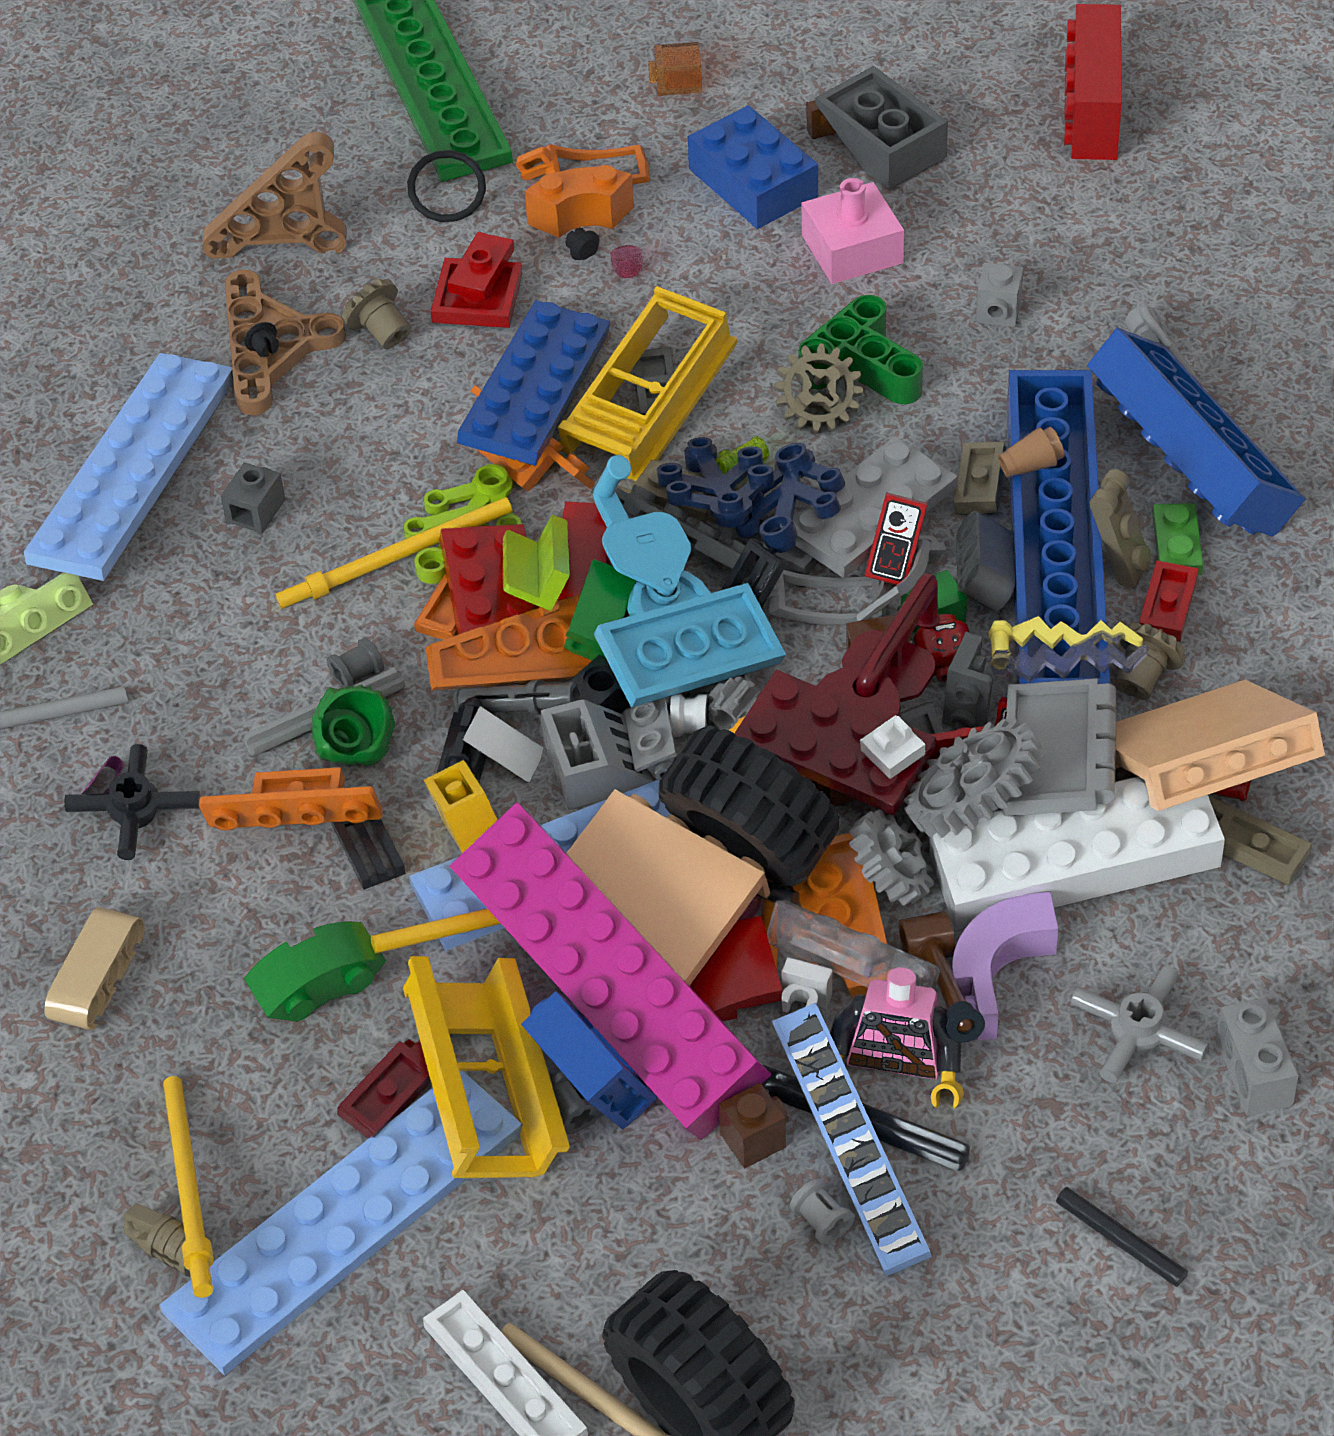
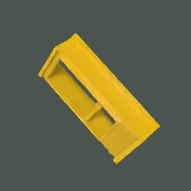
(628, 432)
(498, 1010)

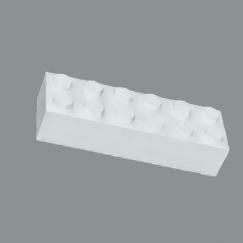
(1075, 852)

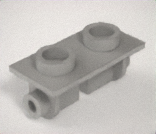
(651, 737)

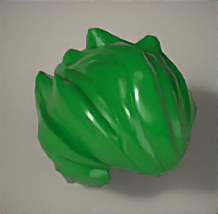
(352, 726)

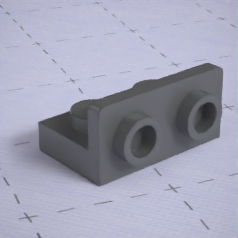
(967, 687)

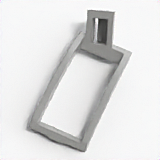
(926, 553)
(777, 597)

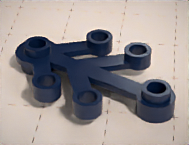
(791, 465)
(728, 506)

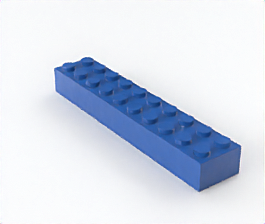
(1051, 515)

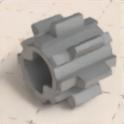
(731, 702)

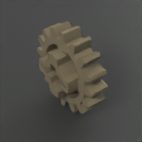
(831, 401)

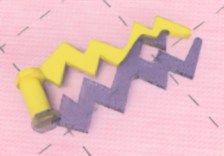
(1082, 648)

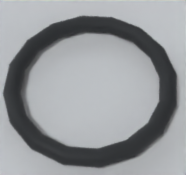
(446, 217)

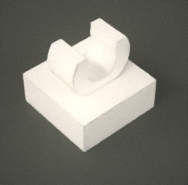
(892, 746)
(805, 984)

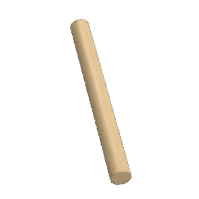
(580, 1384)

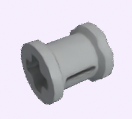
(821, 1211)

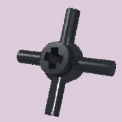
(132, 801)

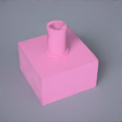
(852, 231)

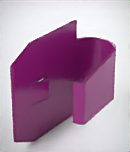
(113, 762)

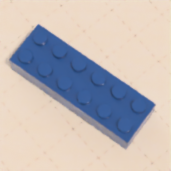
(1195, 434)

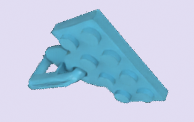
(679, 638)

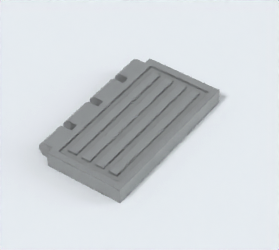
(1077, 740)

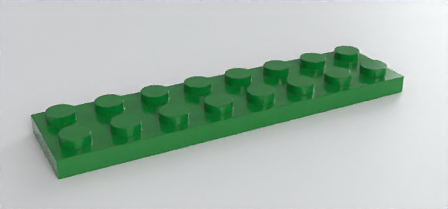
(435, 84)

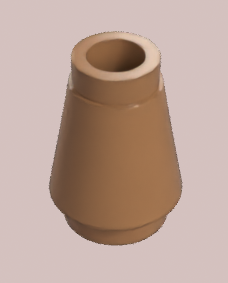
(1032, 453)

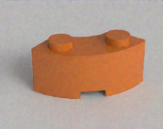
(579, 199)

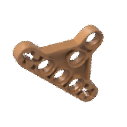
(272, 218)
(289, 352)

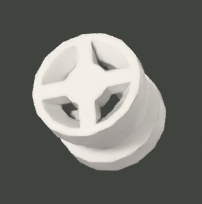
(688, 714)

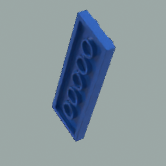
(534, 382)

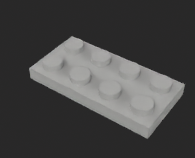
(847, 537)

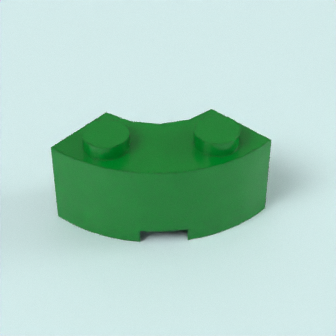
(319, 969)

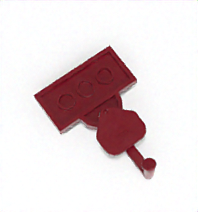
(823, 724)

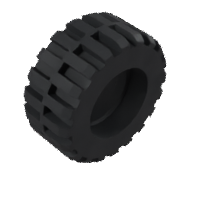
(750, 803)
(696, 1362)

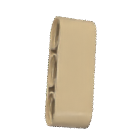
(92, 968)

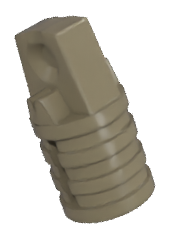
(157, 1235)

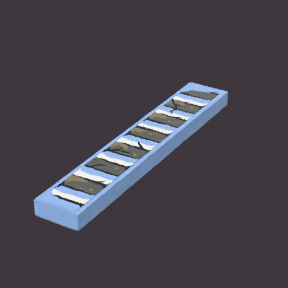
(851, 1140)

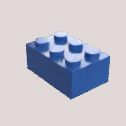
(753, 166)

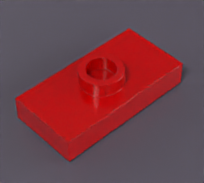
(480, 266)

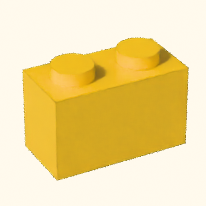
(461, 803)

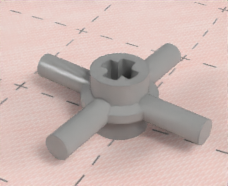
(1139, 1024)

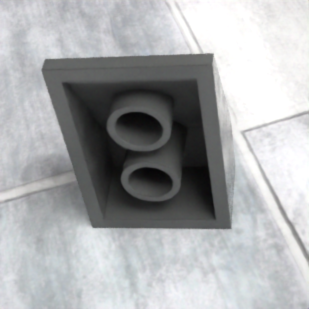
(885, 126)

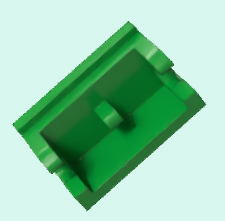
(600, 601)

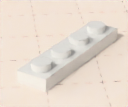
(500, 1370)

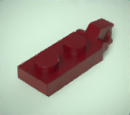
(386, 1089)

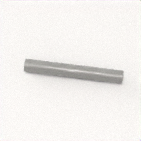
(63, 707)

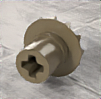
(376, 312)
(1162, 655)

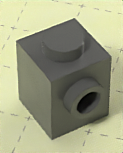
(253, 497)

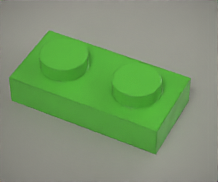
(1177, 534)

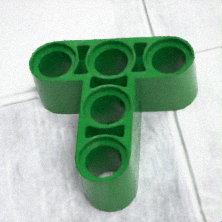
(861, 334)

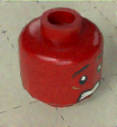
(942, 642)

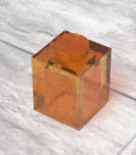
(676, 69)

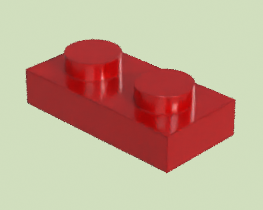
(1169, 598)

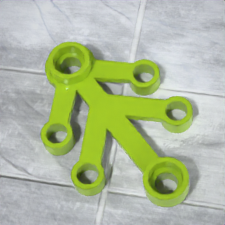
(487, 486)

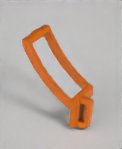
(550, 155)

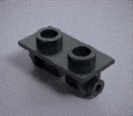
(456, 748)

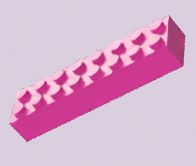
(608, 970)

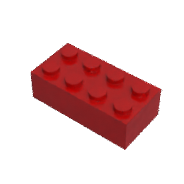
(1093, 82)

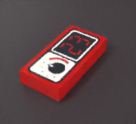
(896, 538)

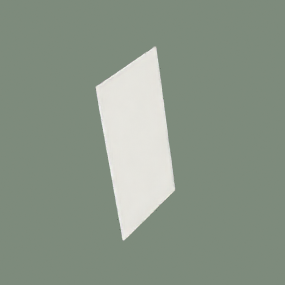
(504, 744)

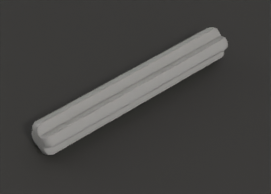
(301, 720)

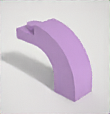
(995, 937)

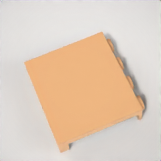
(1215, 742)
(666, 879)

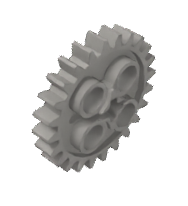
(973, 778)

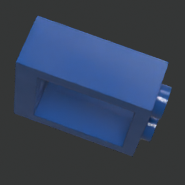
(588, 1060)

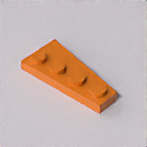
(508, 651)
(843, 893)

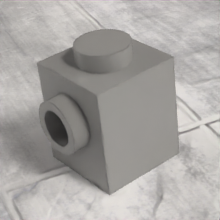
(1000, 287)

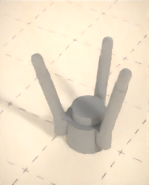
(1145, 323)

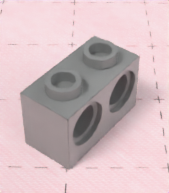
(1256, 1056)

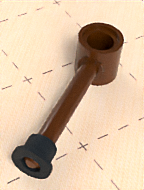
(933, 941)

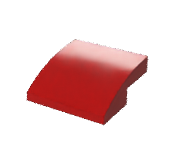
(740, 971)

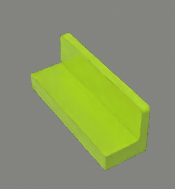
(538, 568)

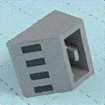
(590, 752)

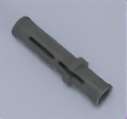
(521, 696)

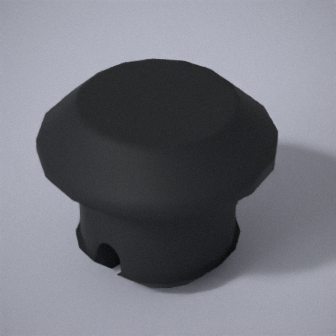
(582, 243)
(262, 339)

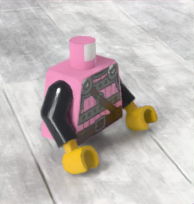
(900, 1032)

